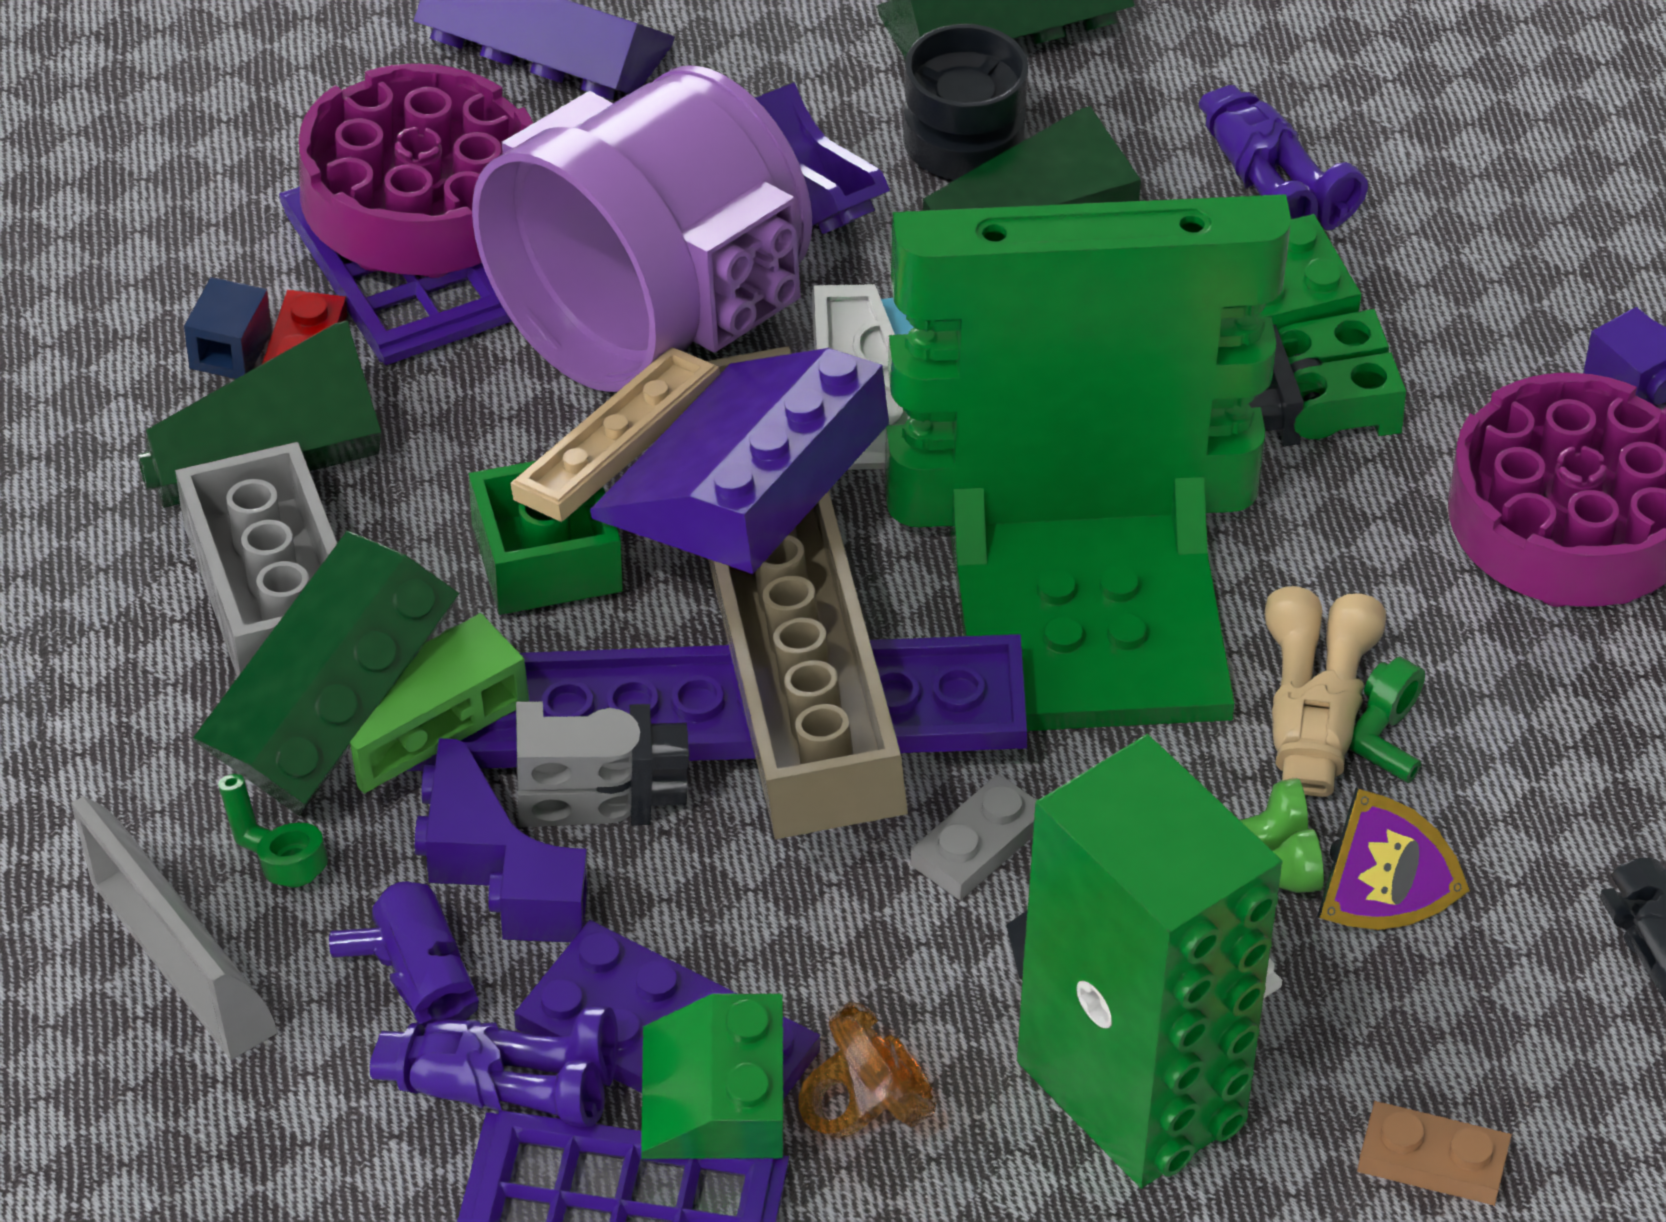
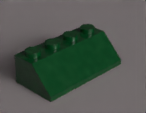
(1016, 18)
(325, 669)

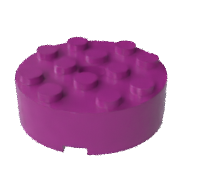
(398, 163)
(1564, 490)

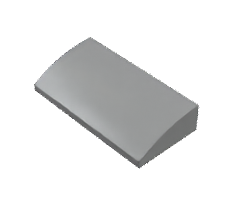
(171, 933)

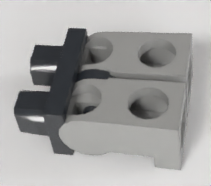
(597, 766)

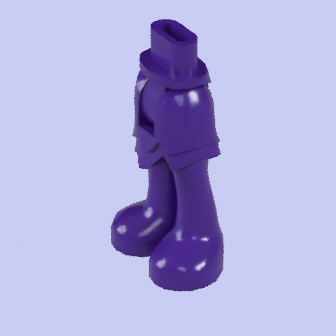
(1261, 139)
(468, 1061)

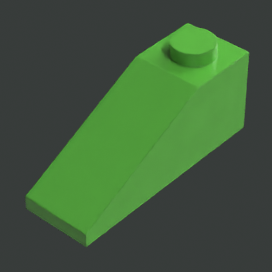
(446, 691)

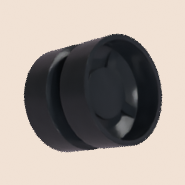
(963, 98)

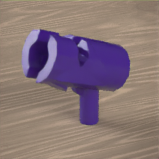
(420, 948)

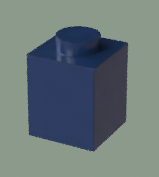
(227, 328)

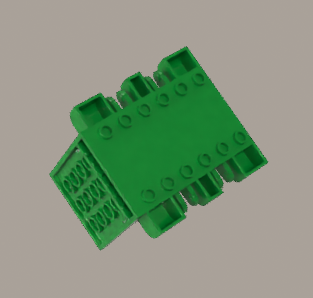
(1075, 424)

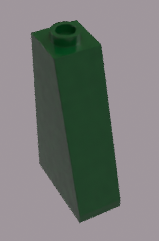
(1057, 166)
(301, 396)

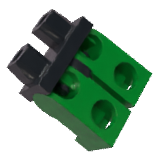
(1332, 379)

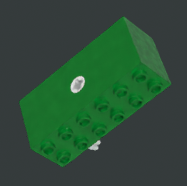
(1146, 959)

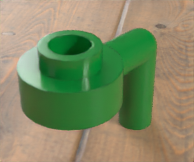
(1391, 695)
(288, 854)

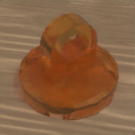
(873, 1069)

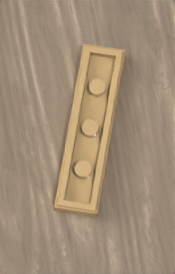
(613, 435)

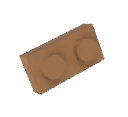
(1434, 1153)

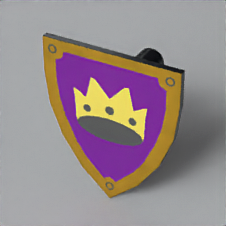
(1389, 867)

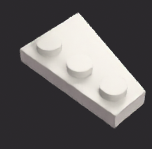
(857, 324)

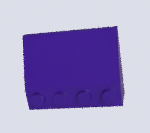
(751, 456)

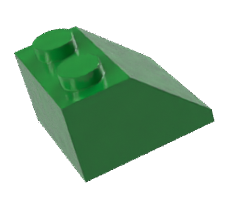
(714, 1080)

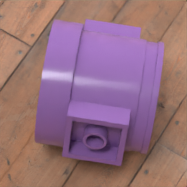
(643, 225)

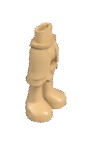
(1318, 714)

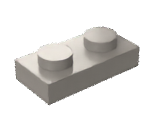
(976, 837)

